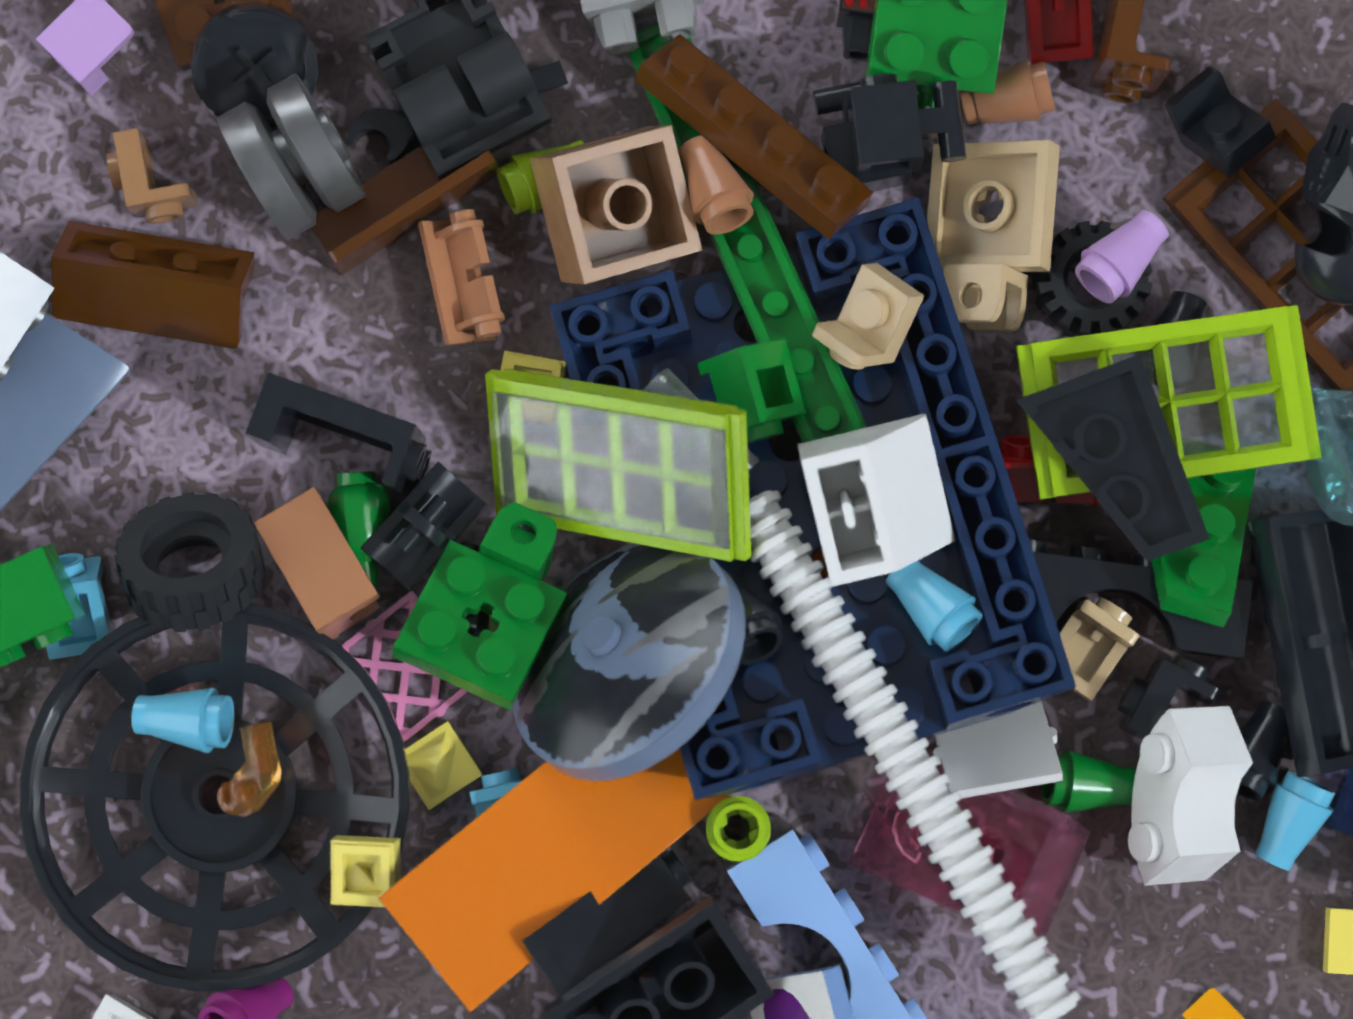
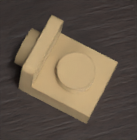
(871, 320)

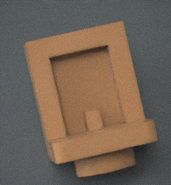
(133, 172)

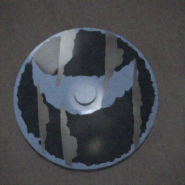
(632, 662)

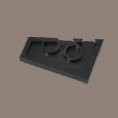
(1123, 452)

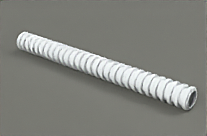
(906, 762)

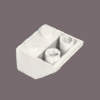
(876, 498)

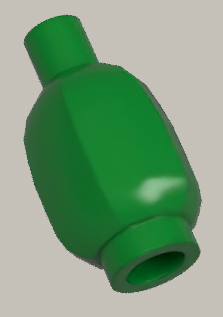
(359, 510)

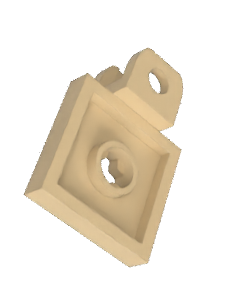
(987, 258)

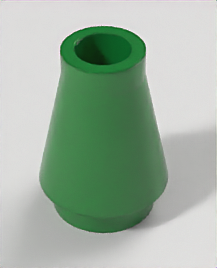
(1088, 784)

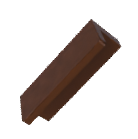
(395, 205)
(150, 284)

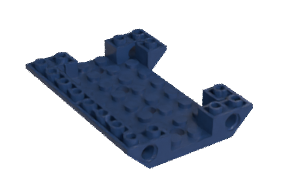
(779, 712)

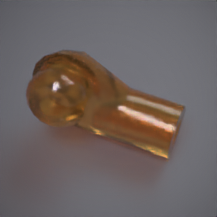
(257, 777)

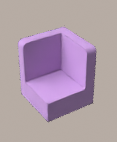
(85, 40)

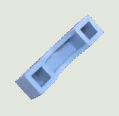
(788, 888)

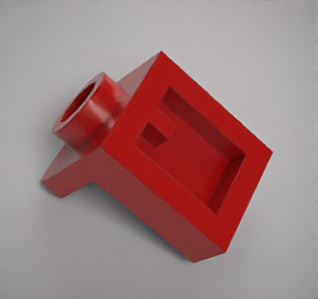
(1058, 30)

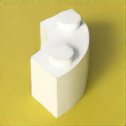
(1187, 795)

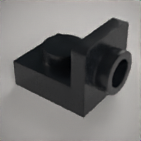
(1217, 123)

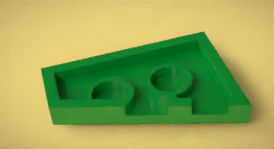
(1203, 577)

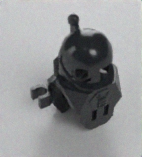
(1327, 261)

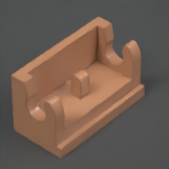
(318, 564)

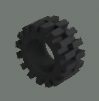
(1064, 308)

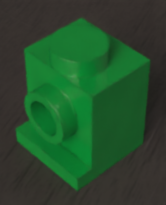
(760, 382)

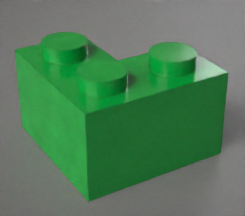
(35, 602)

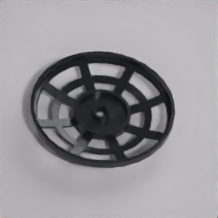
(181, 821)

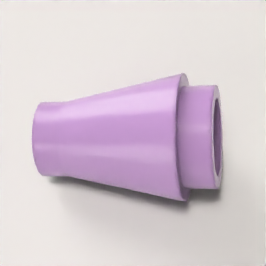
(1119, 259)

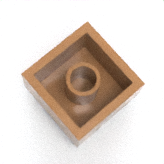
(616, 204)

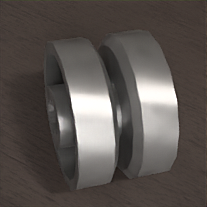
(286, 159)

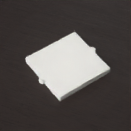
(1000, 753)

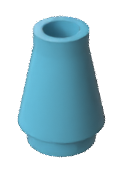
(935, 605)
(187, 718)
(1293, 818)

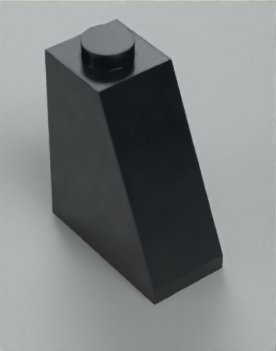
(593, 933)

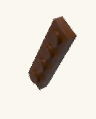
(753, 136)

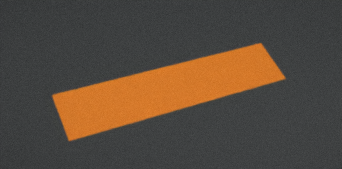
(535, 859)

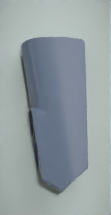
(46, 397)

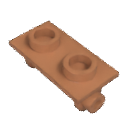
(463, 297)

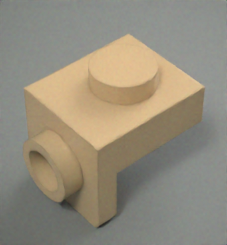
(1095, 642)

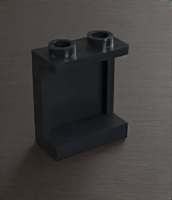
(287, 402)

